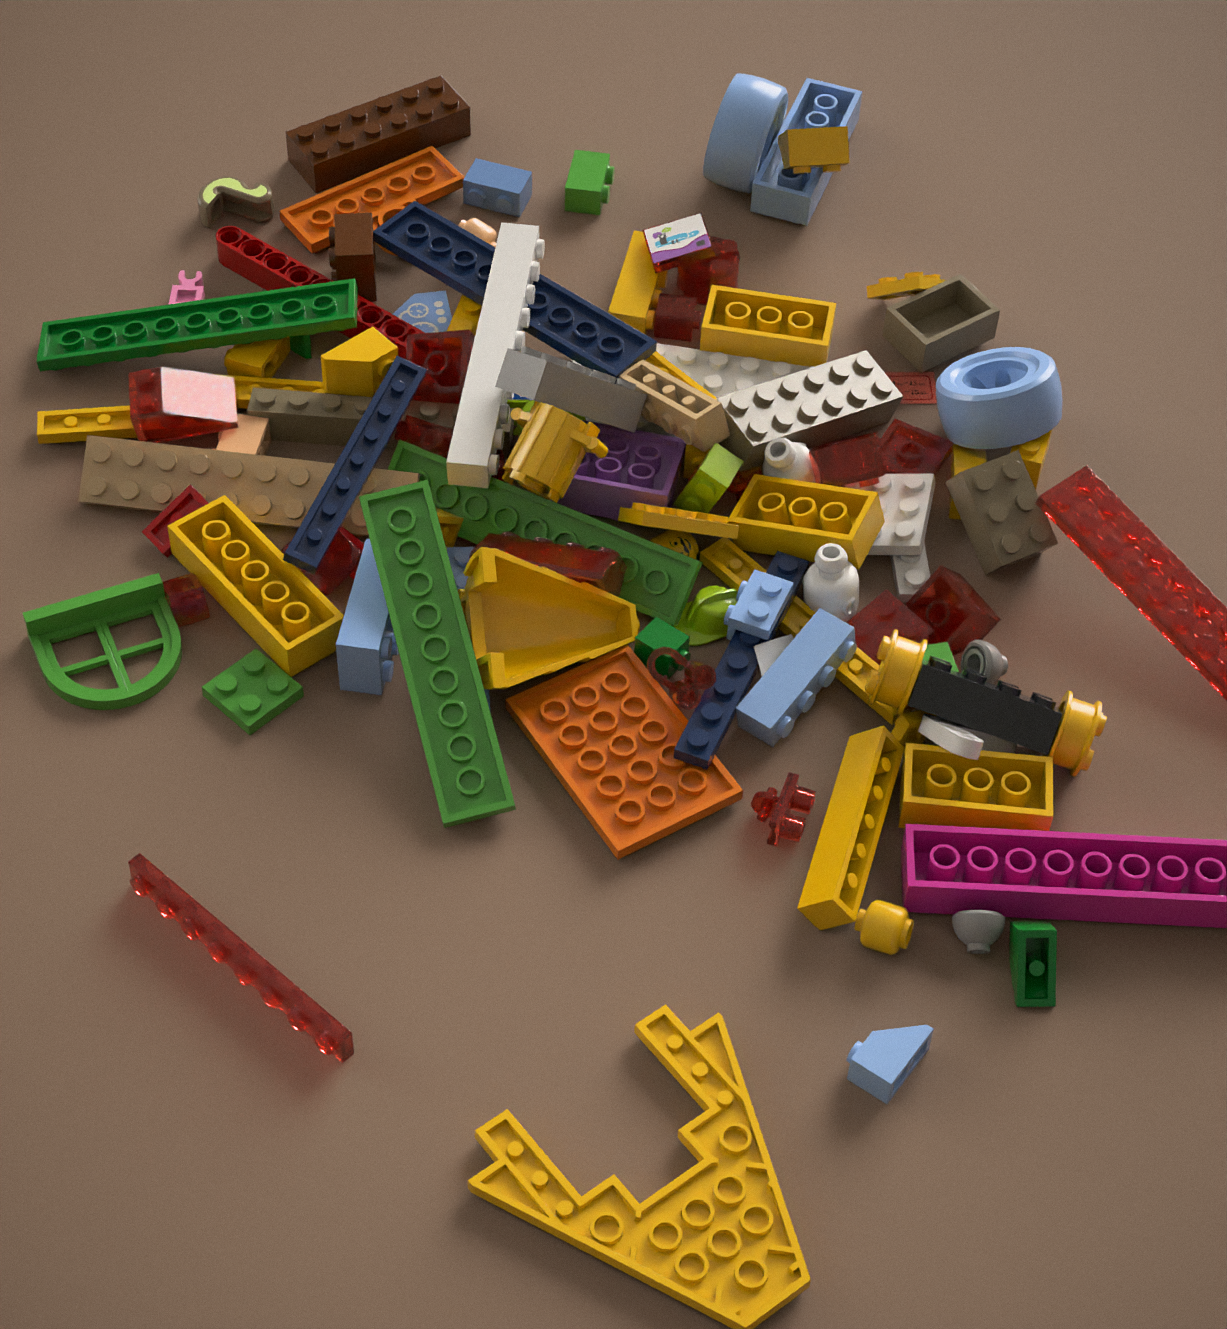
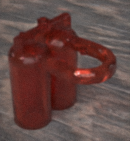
(686, 691)

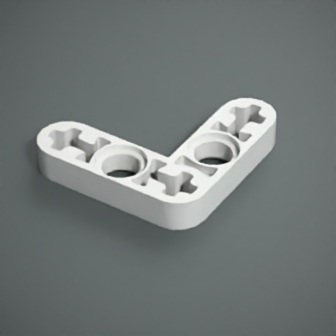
(962, 739)

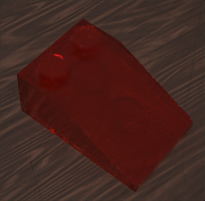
(180, 404)
(849, 461)

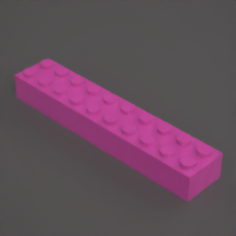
(1065, 875)

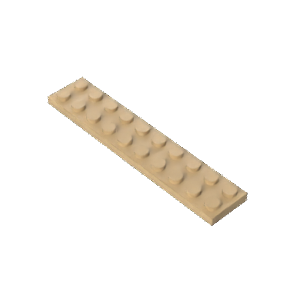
(261, 486)

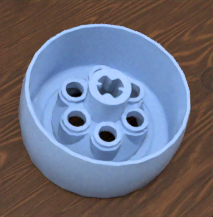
(744, 131)
(999, 398)

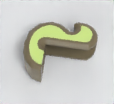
(235, 197)

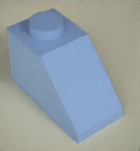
(887, 1059)

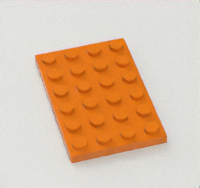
(612, 747)

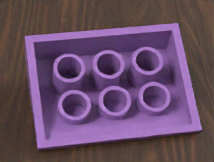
(636, 469)

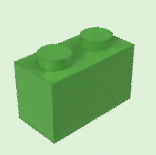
(588, 182)

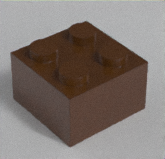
(354, 252)

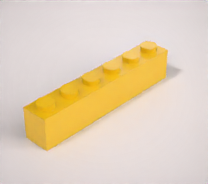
(851, 829)

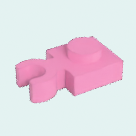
(188, 289)

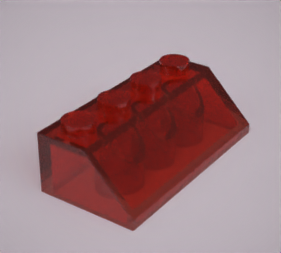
(598, 567)

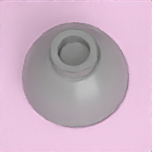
(984, 659)
(978, 929)

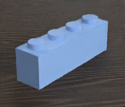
(796, 677)

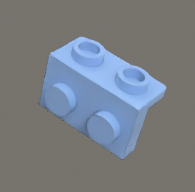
(758, 605)

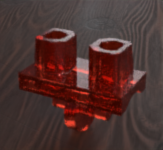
(425, 435)
(777, 808)

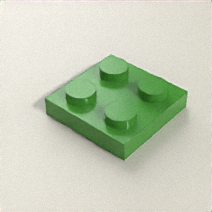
(252, 691)

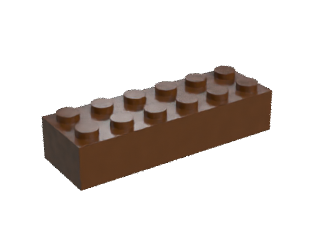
(377, 133)

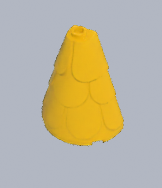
(537, 620)

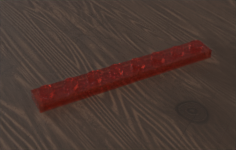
(246, 963)

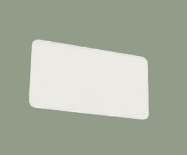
(770, 651)

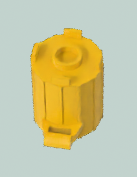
(550, 450)

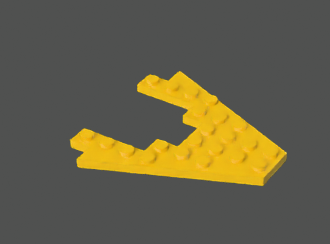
(705, 1238)

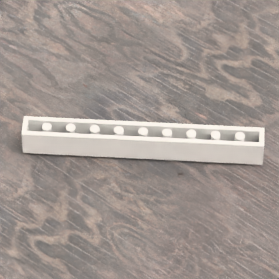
(499, 327)

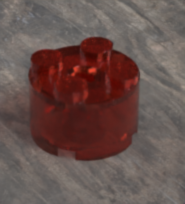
(720, 270)

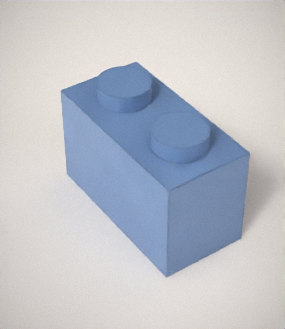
(497, 187)

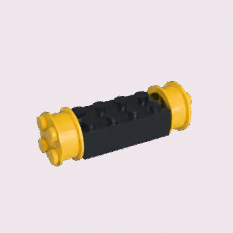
(986, 707)

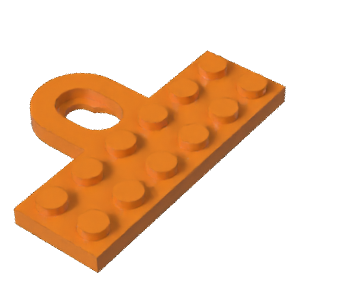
(382, 192)

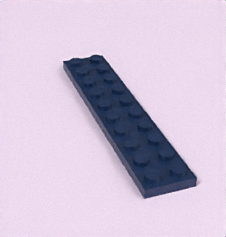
(557, 314)

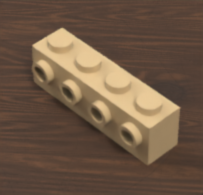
(678, 406)

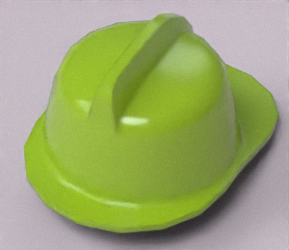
(706, 613)

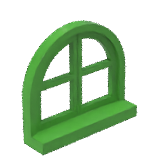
(97, 613)

